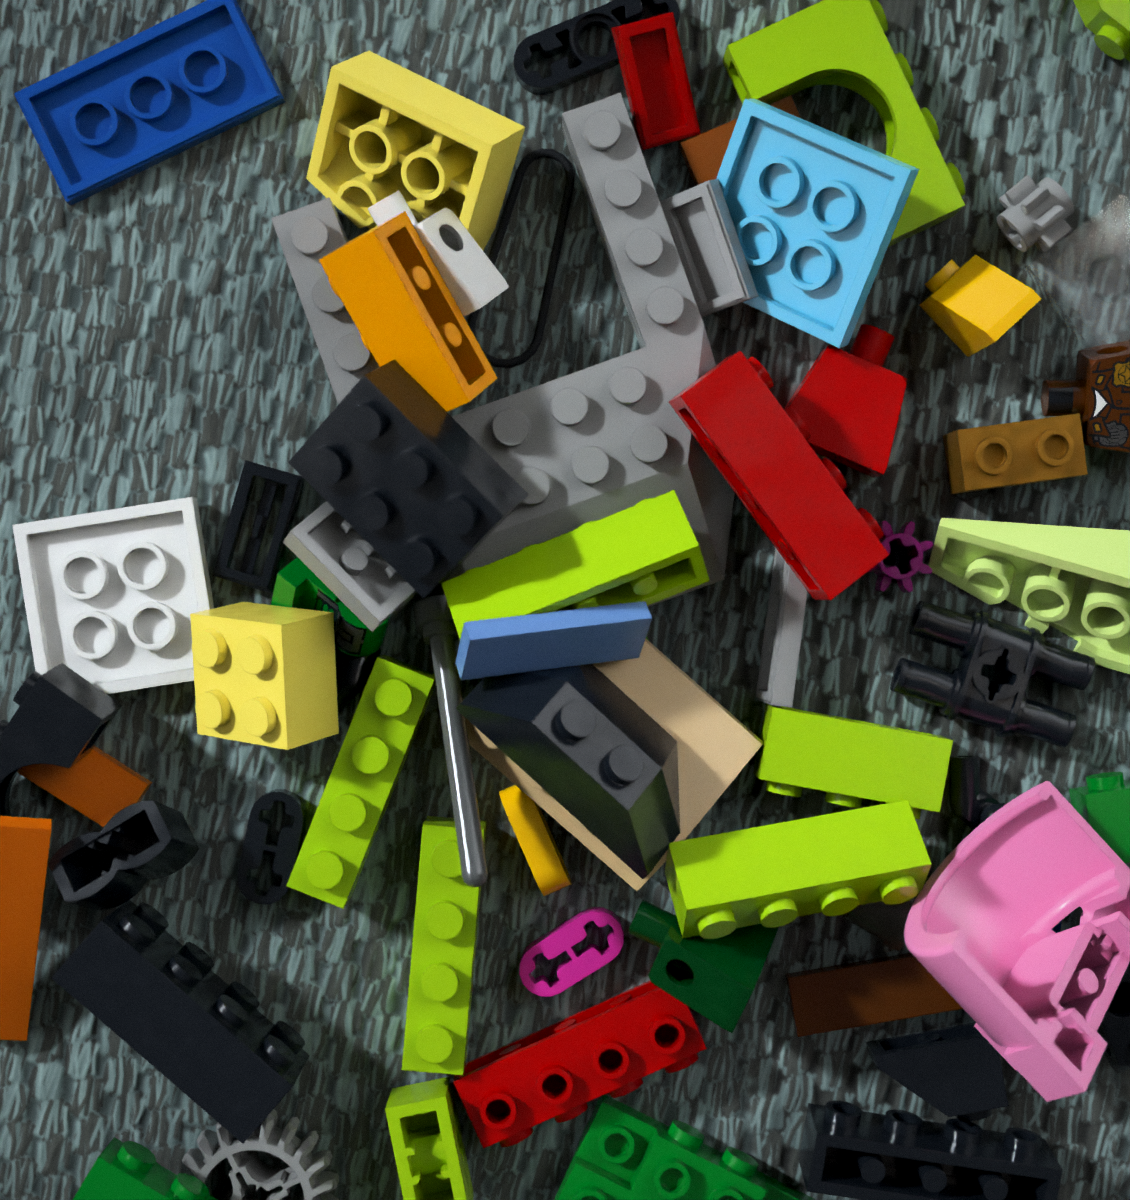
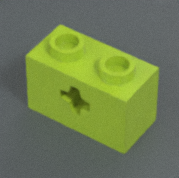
(428, 1142)

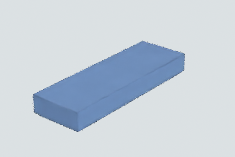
(552, 640)

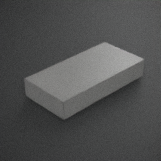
(709, 247)

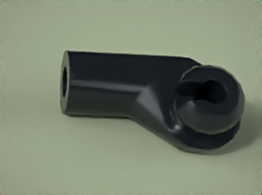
(352, 675)

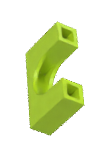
(848, 48)

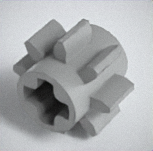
(1035, 214)

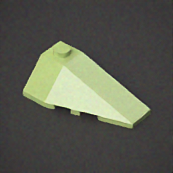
(1052, 572)

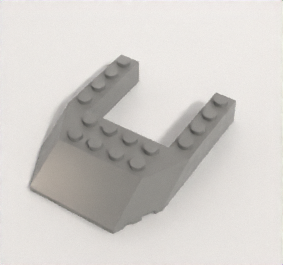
(598, 433)

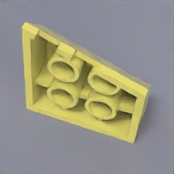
(405, 133)

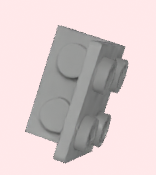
(349, 566)

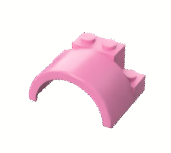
(992, 945)

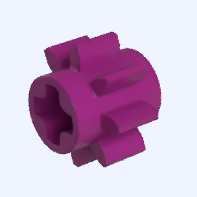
(909, 565)

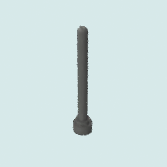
(438, 629)

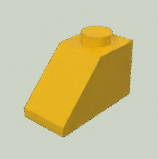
(976, 303)

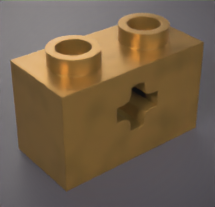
(1015, 453)

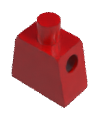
(853, 402)

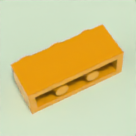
(408, 311)

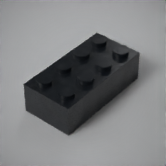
(184, 1017)

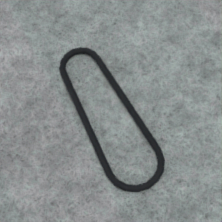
(555, 253)

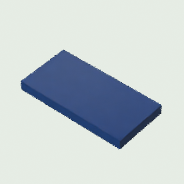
(149, 98)

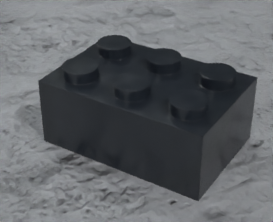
(407, 477)

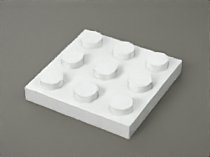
(116, 592)

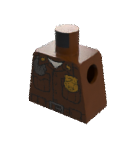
(1098, 394)

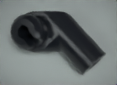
(966, 797)

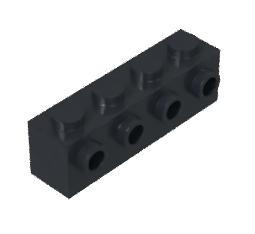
(917, 1159)

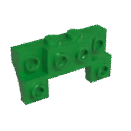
(643, 1159)

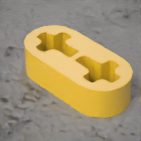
(535, 840)

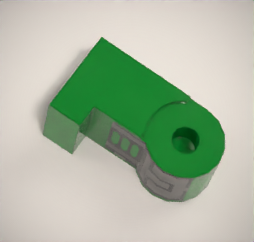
(300, 588)

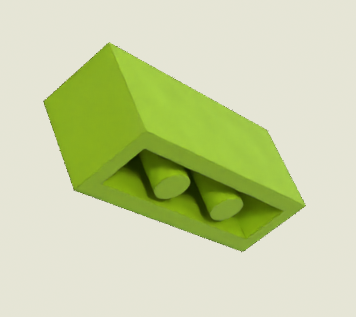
(851, 759)

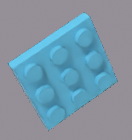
(810, 217)

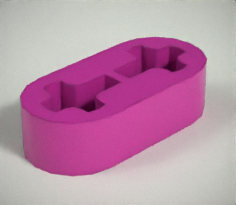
(579, 963)

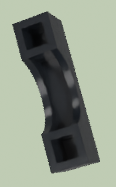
(55, 724)

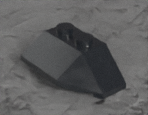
(589, 753)

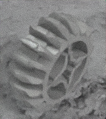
(248, 1169)

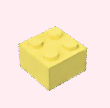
(265, 674)

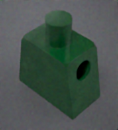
(704, 973)

